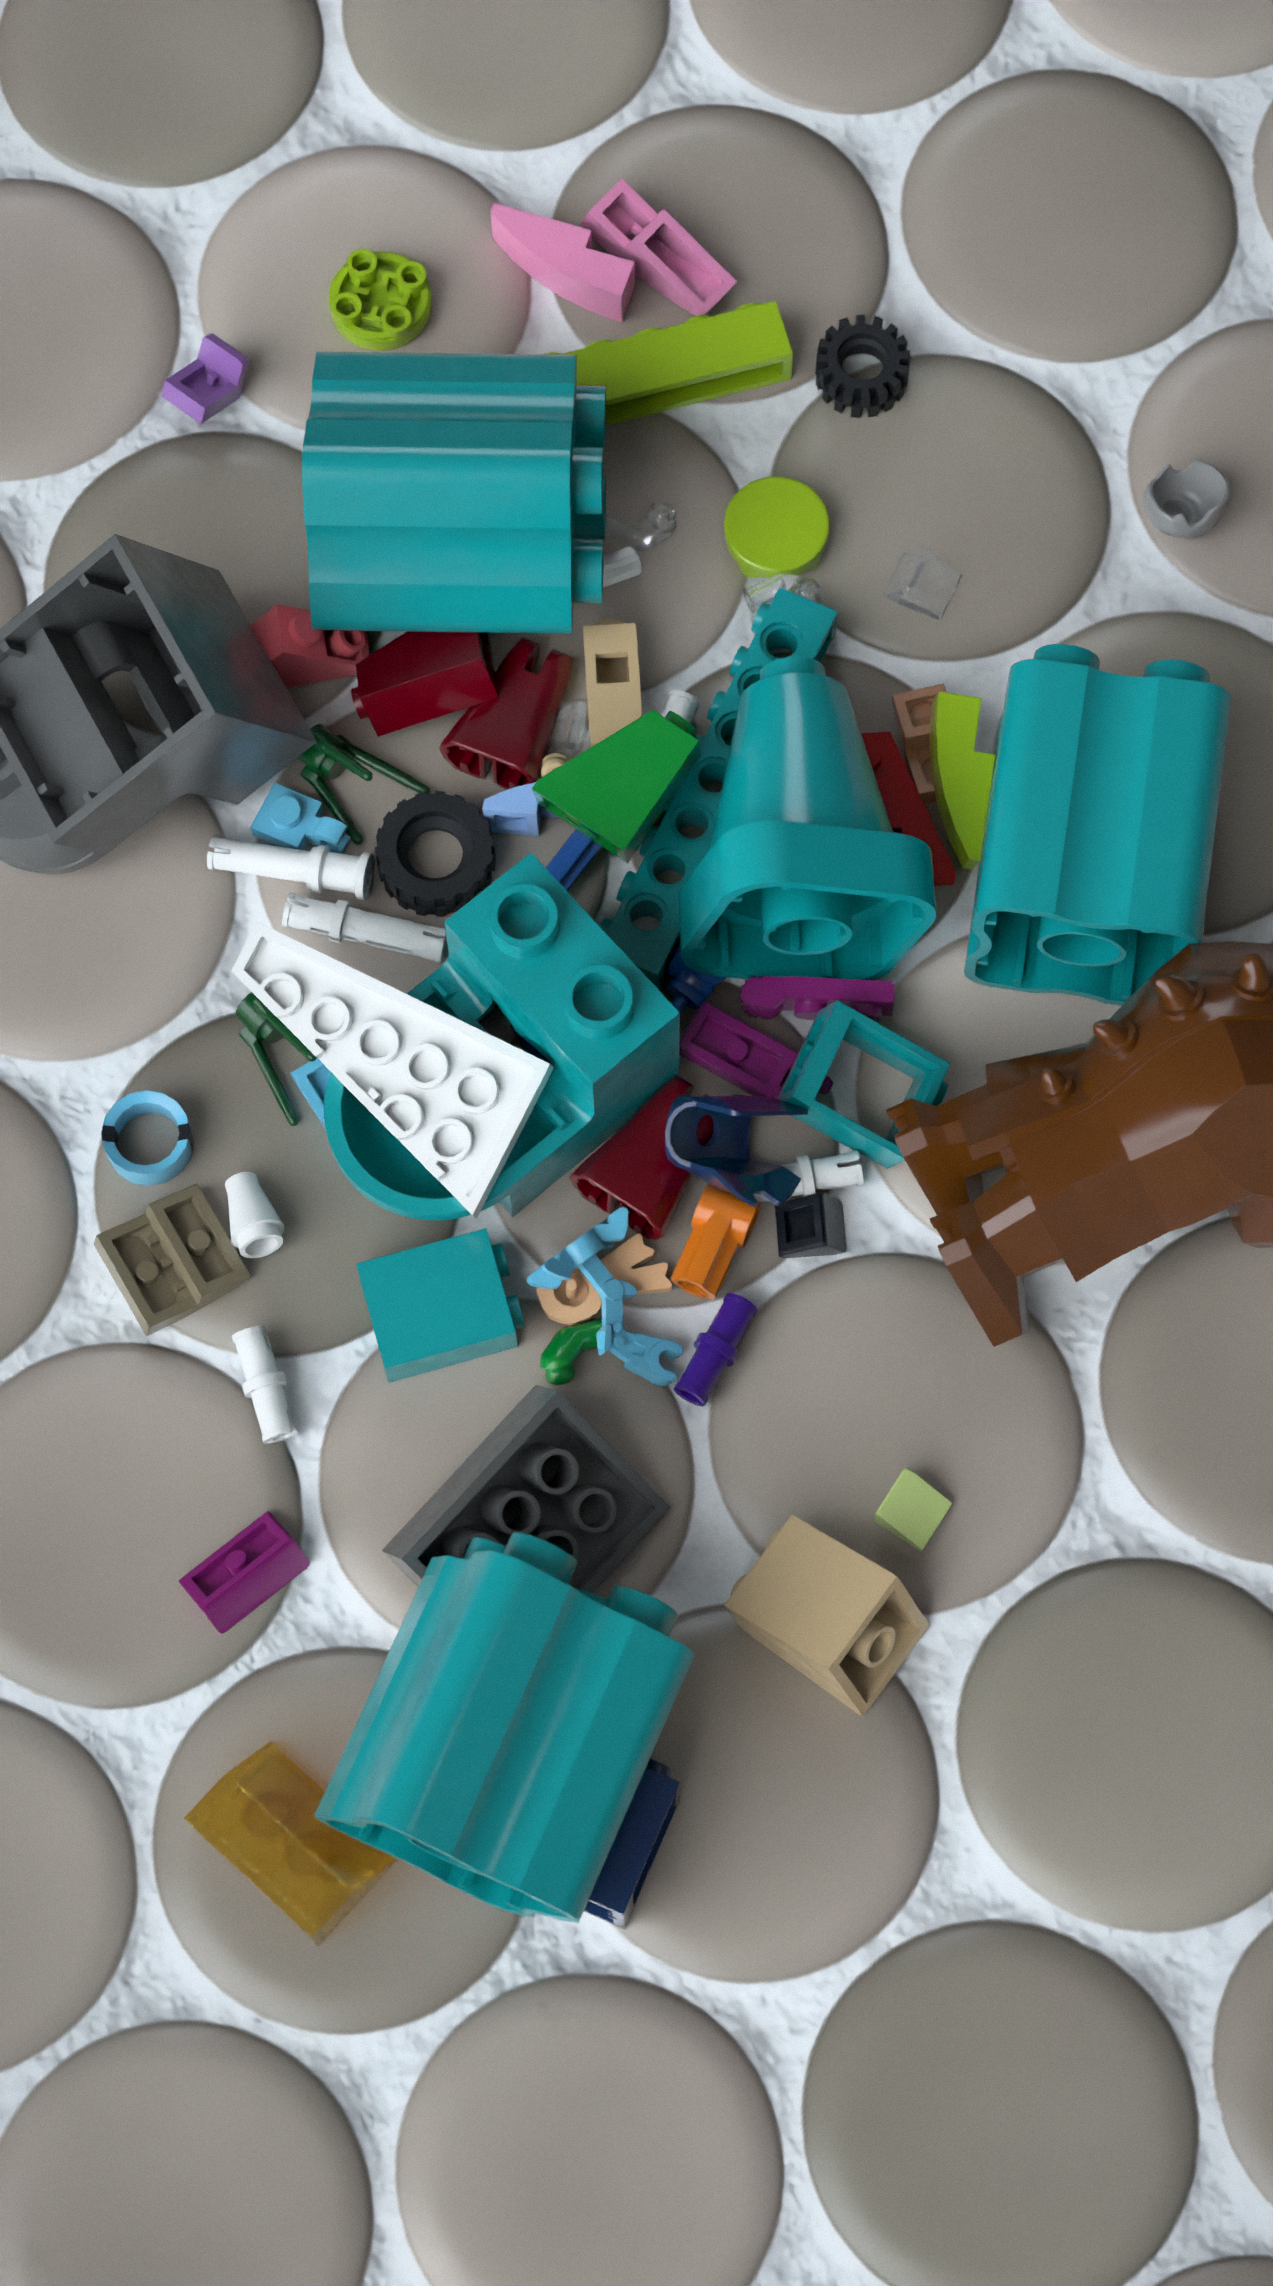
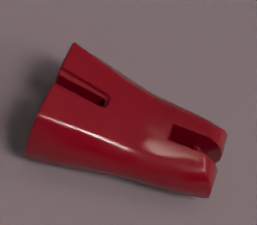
(517, 726)
(635, 1166)

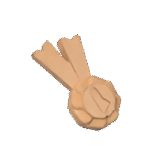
(579, 1301)

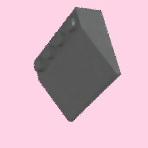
(542, 1478)

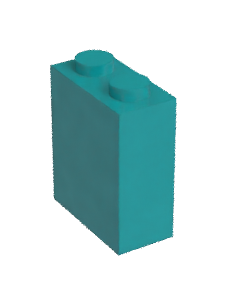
(440, 1304)

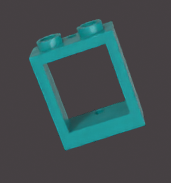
(815, 1057)

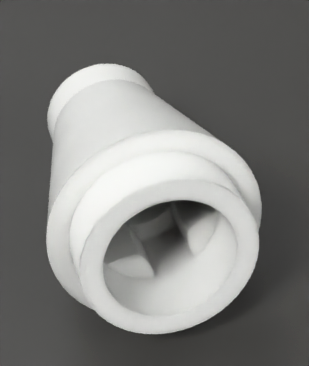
(253, 1220)

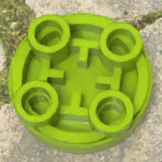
(380, 299)
(776, 527)

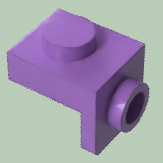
(209, 381)

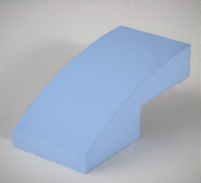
(515, 811)

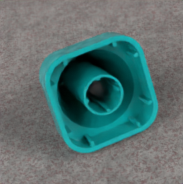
(803, 846)

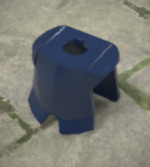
(725, 1157)

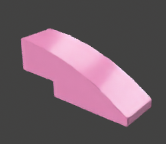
(660, 247)
(564, 260)

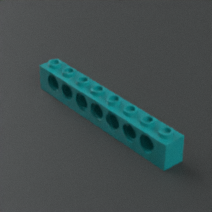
(787, 623)

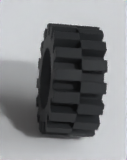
(868, 340)

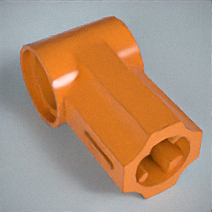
(719, 1228)

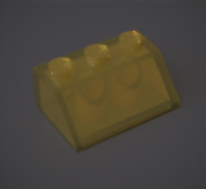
(268, 1832)

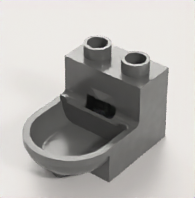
(66, 758)

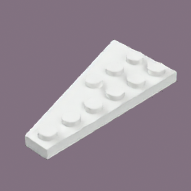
(423, 1074)

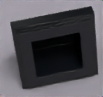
(810, 1226)

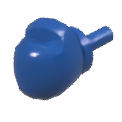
(687, 985)

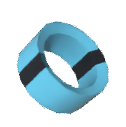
(139, 1104)

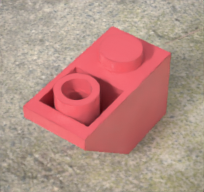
(307, 654)

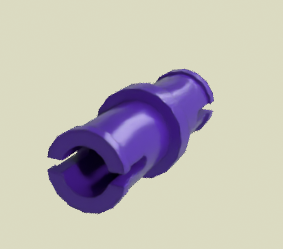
(715, 1349)

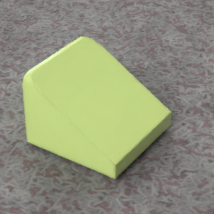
(912, 1510)

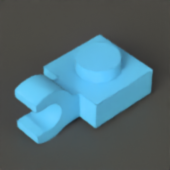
(295, 819)

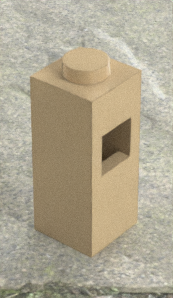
(611, 677)

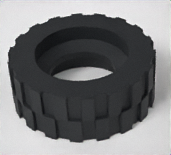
(426, 814)

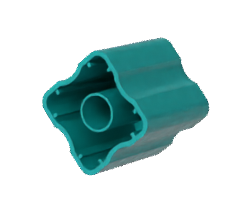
(453, 492)
(1097, 825)
(509, 1727)

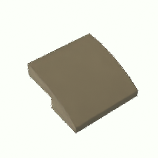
(171, 1259)

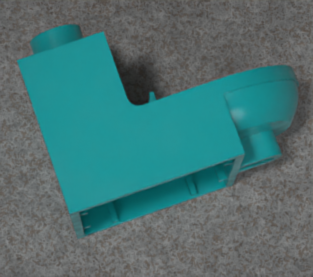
(568, 997)

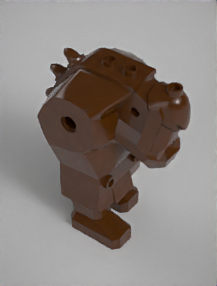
(1107, 1136)

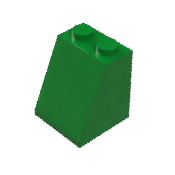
(623, 781)

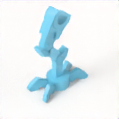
(637, 1350)

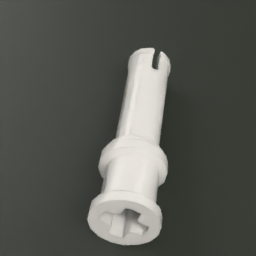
(316, 868)

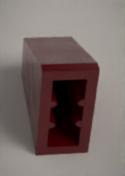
(424, 678)

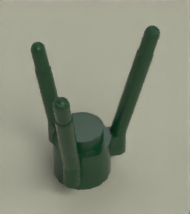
(331, 758)
(264, 1025)

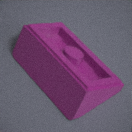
(245, 1572)

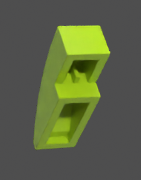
(960, 774)

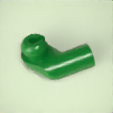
(565, 1348)

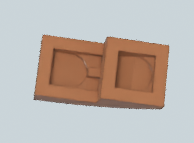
(913, 722)

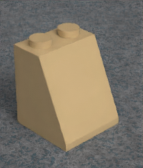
(828, 1613)

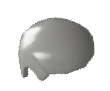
(1187, 500)

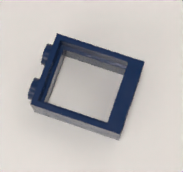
(635, 1846)

